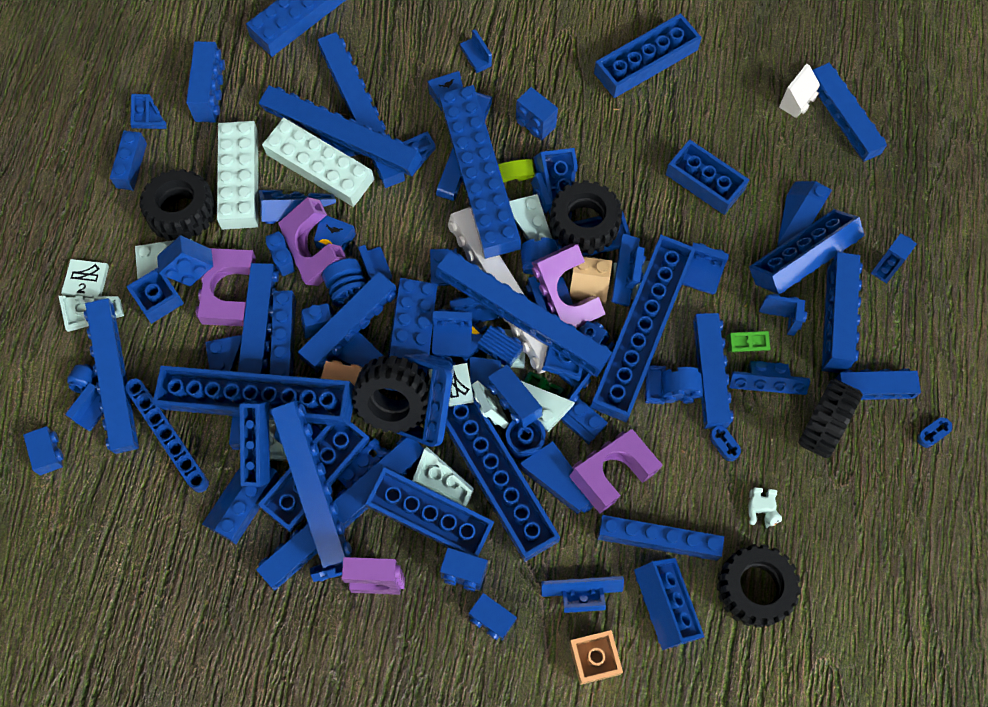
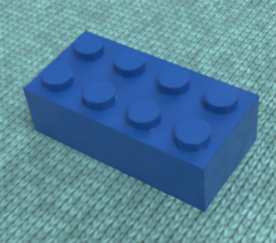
(205, 82)
(707, 177)

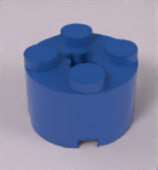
(534, 250)
(682, 385)
(519, 446)

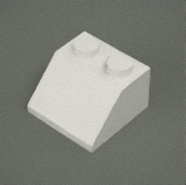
(800, 92)

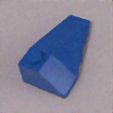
(557, 170)
(276, 205)
(801, 208)

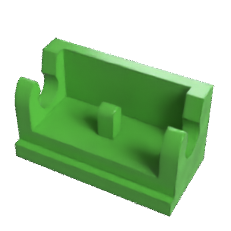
(748, 341)

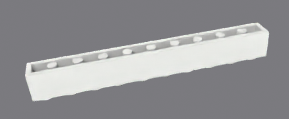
(464, 228)

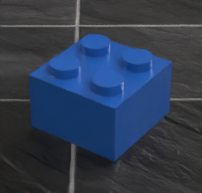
(536, 113)
(185, 261)
(155, 295)
(463, 570)

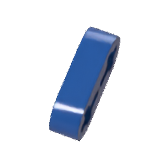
(936, 435)
(728, 440)

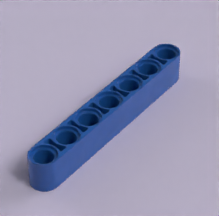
(451, 177)
(170, 443)

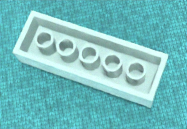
(318, 162)
(237, 175)

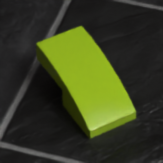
(517, 170)

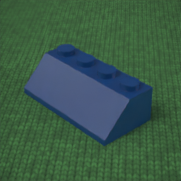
(237, 507)
(668, 603)

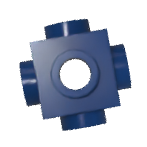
(595, 331)

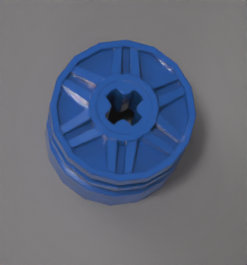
(343, 280)

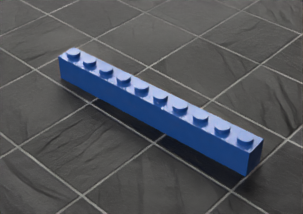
(355, 97)
(341, 131)
(523, 313)
(256, 329)
(351, 504)

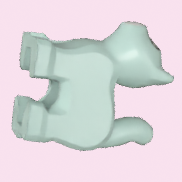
(765, 505)

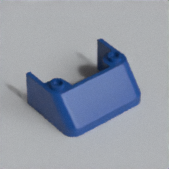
(438, 400)

